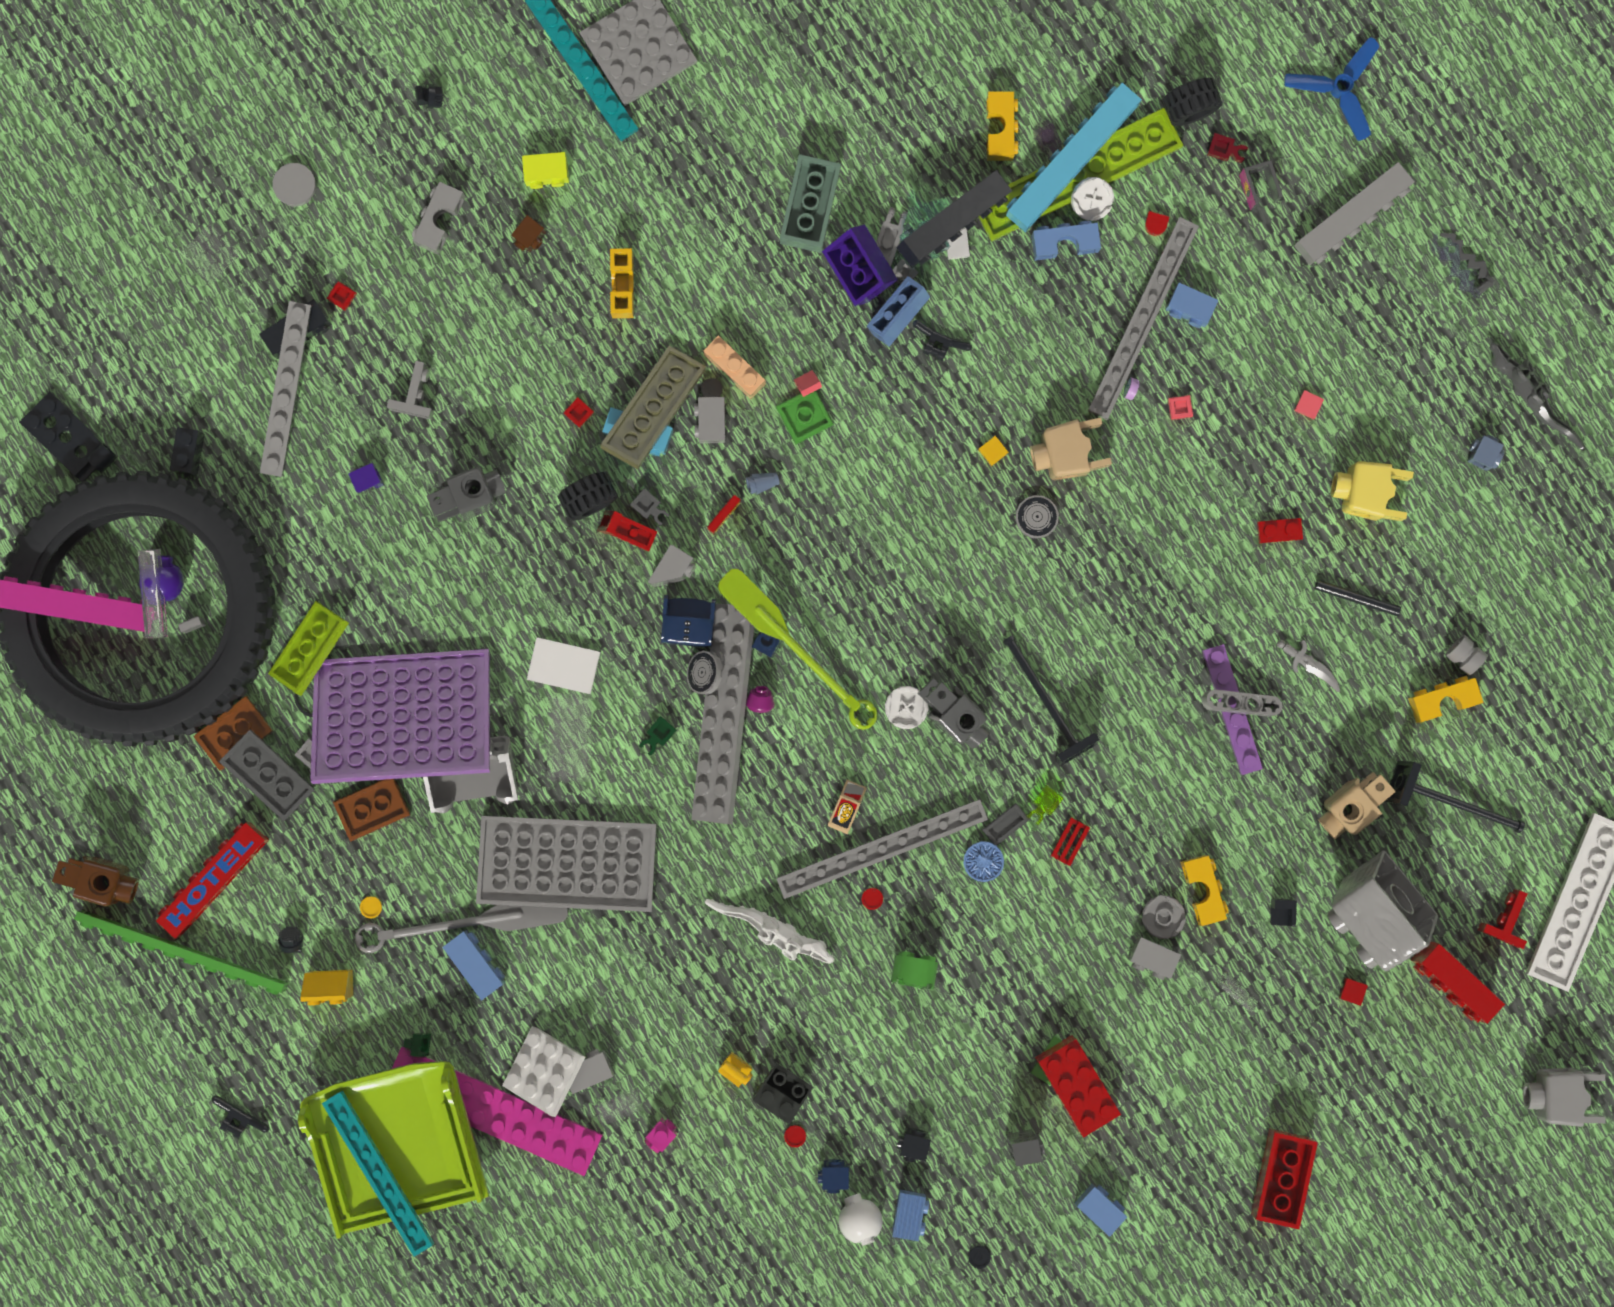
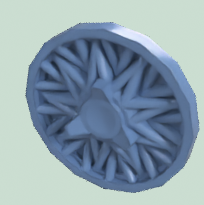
(983, 861)

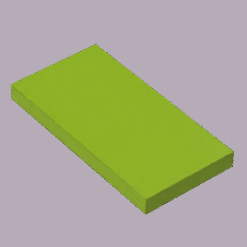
(308, 648)

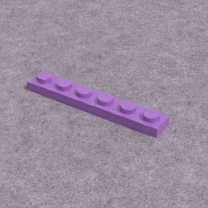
(1235, 723)

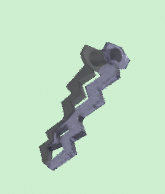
(1458, 256)

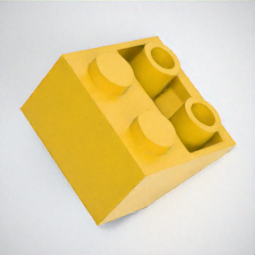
(329, 986)

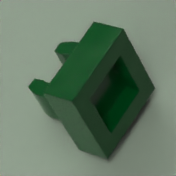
(419, 1044)

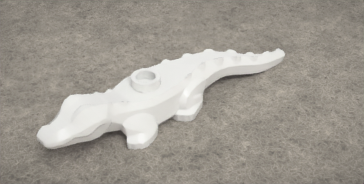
(777, 933)

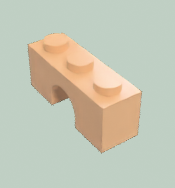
(730, 362)

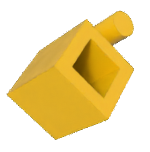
(736, 1070)

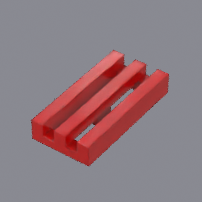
(1078, 825)

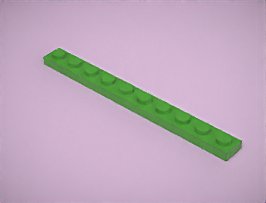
(174, 949)

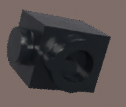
(914, 1145)

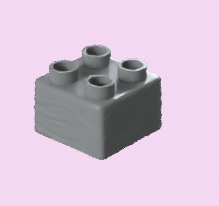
(1383, 913)

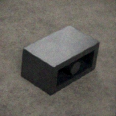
(187, 451)

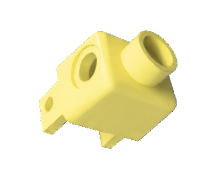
(1368, 489)

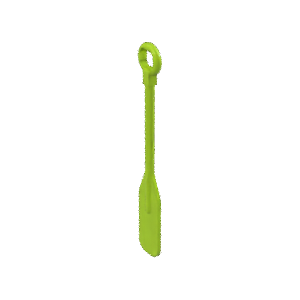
(768, 620)

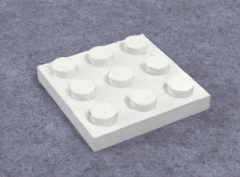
(543, 1071)

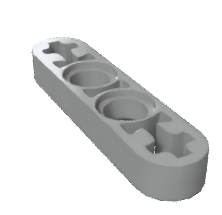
(1241, 703)

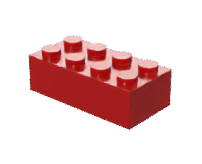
(1458, 983)
(1077, 1086)
(1284, 1178)

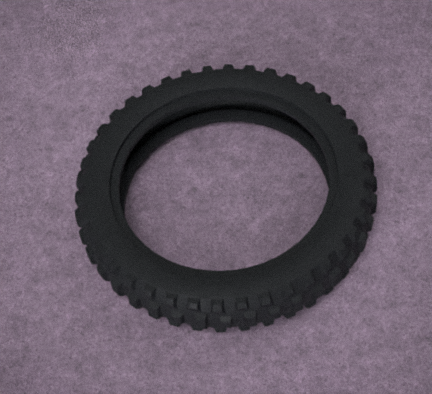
(247, 621)

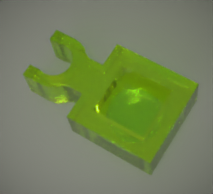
(1046, 803)

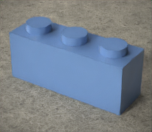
(898, 311)
(474, 964)

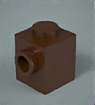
(528, 235)

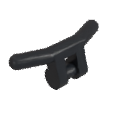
(945, 340)
(240, 1115)

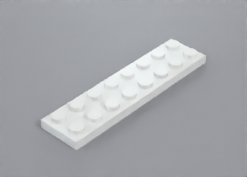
(1576, 907)

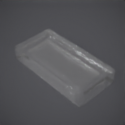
(618, 1107)

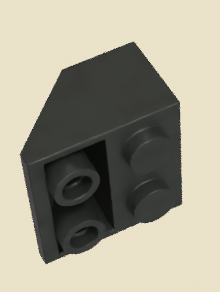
(782, 1093)

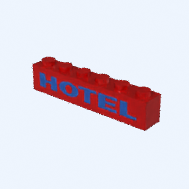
(212, 880)

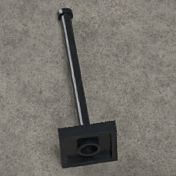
(1074, 746)
(1405, 784)

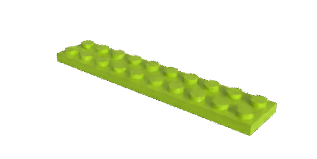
(1119, 156)

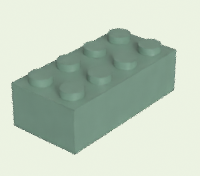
(810, 203)

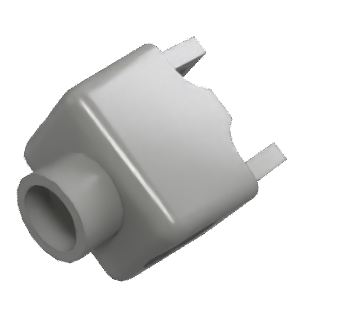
(1561, 1096)

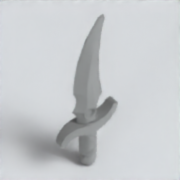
(1309, 663)

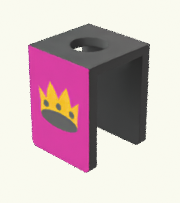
(1271, 178)

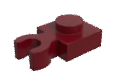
(1222, 148)

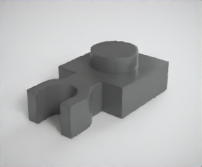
(647, 504)

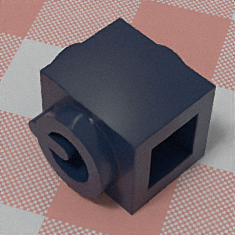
(766, 644)
(834, 1176)

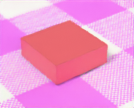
(807, 383)
(1308, 404)
(1180, 407)

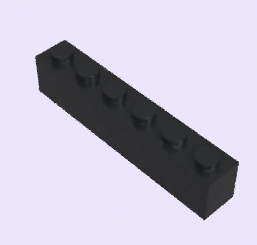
(953, 219)

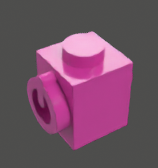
(661, 1135)

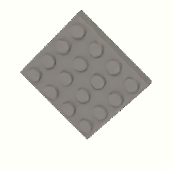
(638, 48)

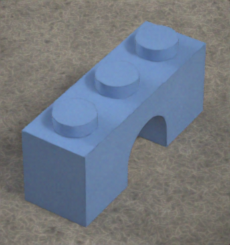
(1084, 236)

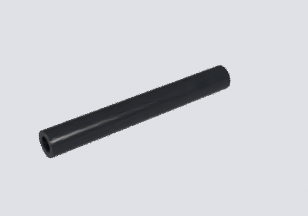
(1358, 598)

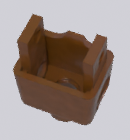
(89, 883)

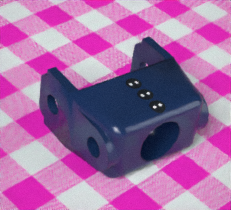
(688, 621)

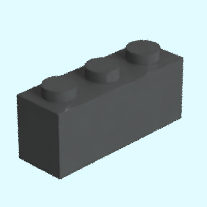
(1025, 1147)

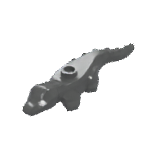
(1532, 391)

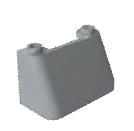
(500, 782)

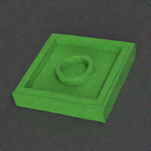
(804, 416)

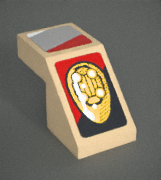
(847, 806)

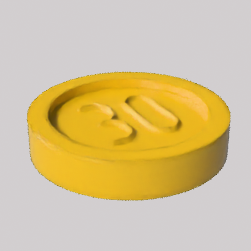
(371, 907)

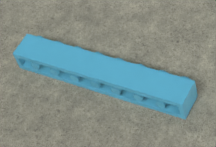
(1073, 157)

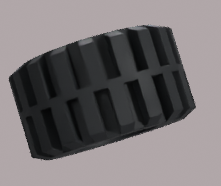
(1192, 101)
(587, 496)

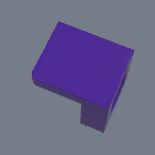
(366, 478)

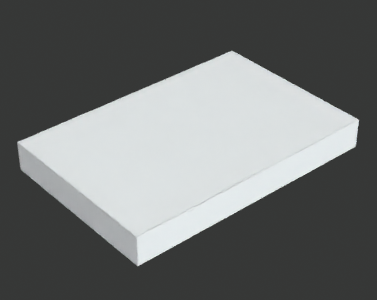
(563, 665)

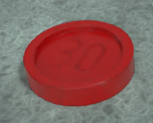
(872, 898)
(795, 1136)

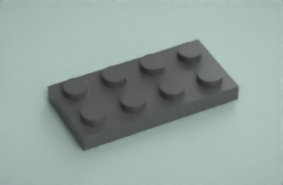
(267, 775)

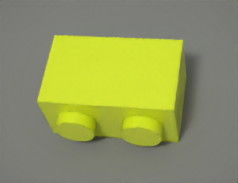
(545, 170)

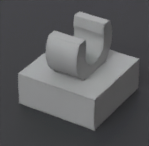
(903, 270)

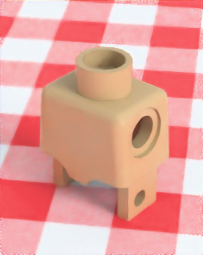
(1066, 450)
(1363, 800)

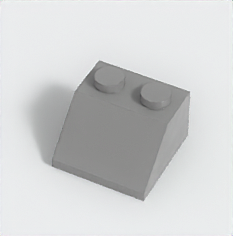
(672, 568)

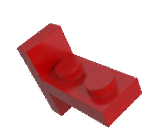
(627, 530)
(1507, 920)

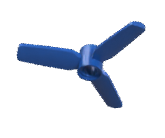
(1347, 100)

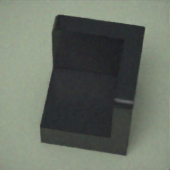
(1283, 912)

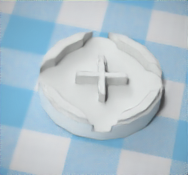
(1092, 198)
(905, 707)

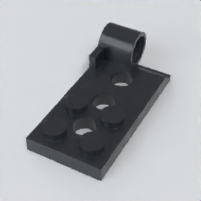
(98, 454)

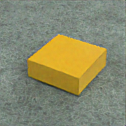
(993, 451)

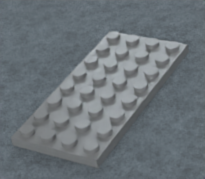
(566, 863)

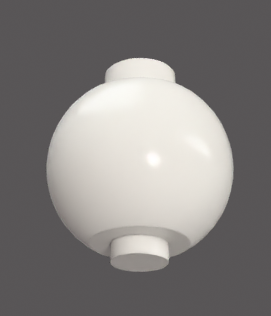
(860, 1220)

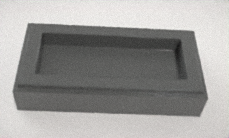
(1005, 824)

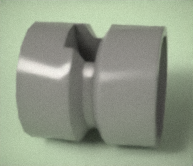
(1468, 656)

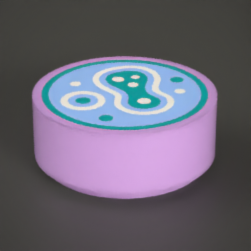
(1131, 388)

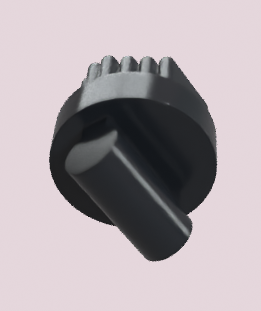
(430, 96)
(290, 940)

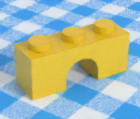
(1002, 107)
(622, 283)
(1427, 704)
(1212, 907)

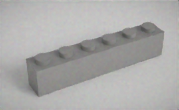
(1355, 213)

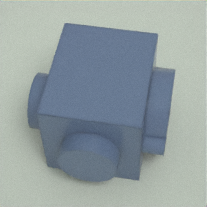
(1486, 452)

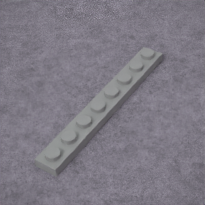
(285, 388)

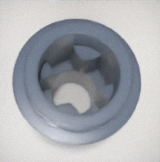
(761, 482)

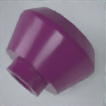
(760, 700)

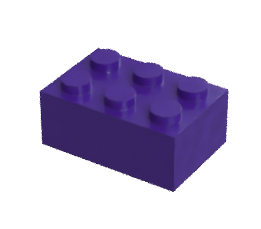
(859, 265)

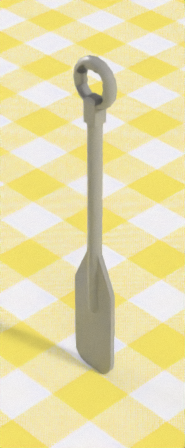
(498, 917)

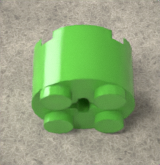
(914, 971)

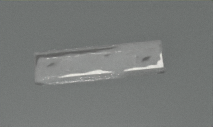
(152, 597)

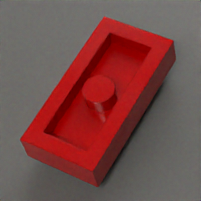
(1280, 530)

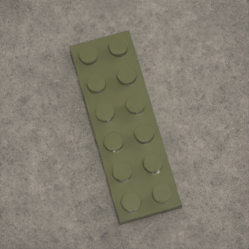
(653, 407)

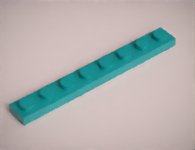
(583, 68)
(378, 1173)

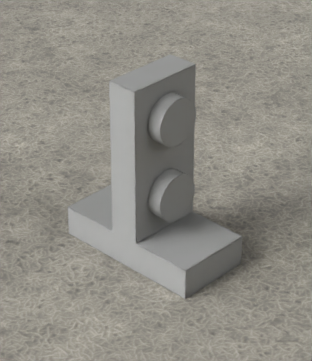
(415, 395)

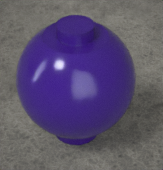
(170, 579)

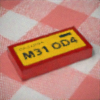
(724, 514)

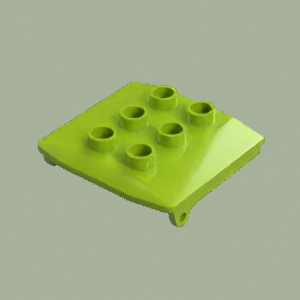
(419, 1130)

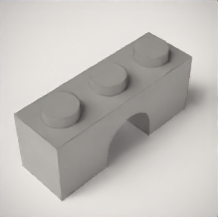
(443, 200)

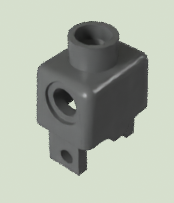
(456, 498)
(947, 710)

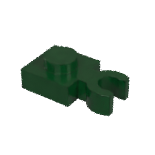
(660, 733)

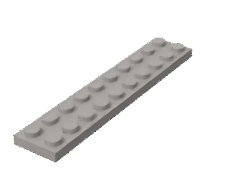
(723, 719)

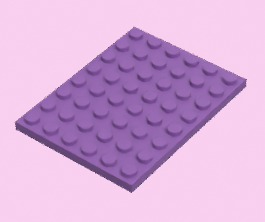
(401, 716)

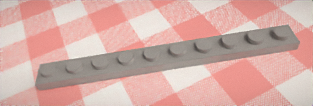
(1143, 318)
(882, 849)

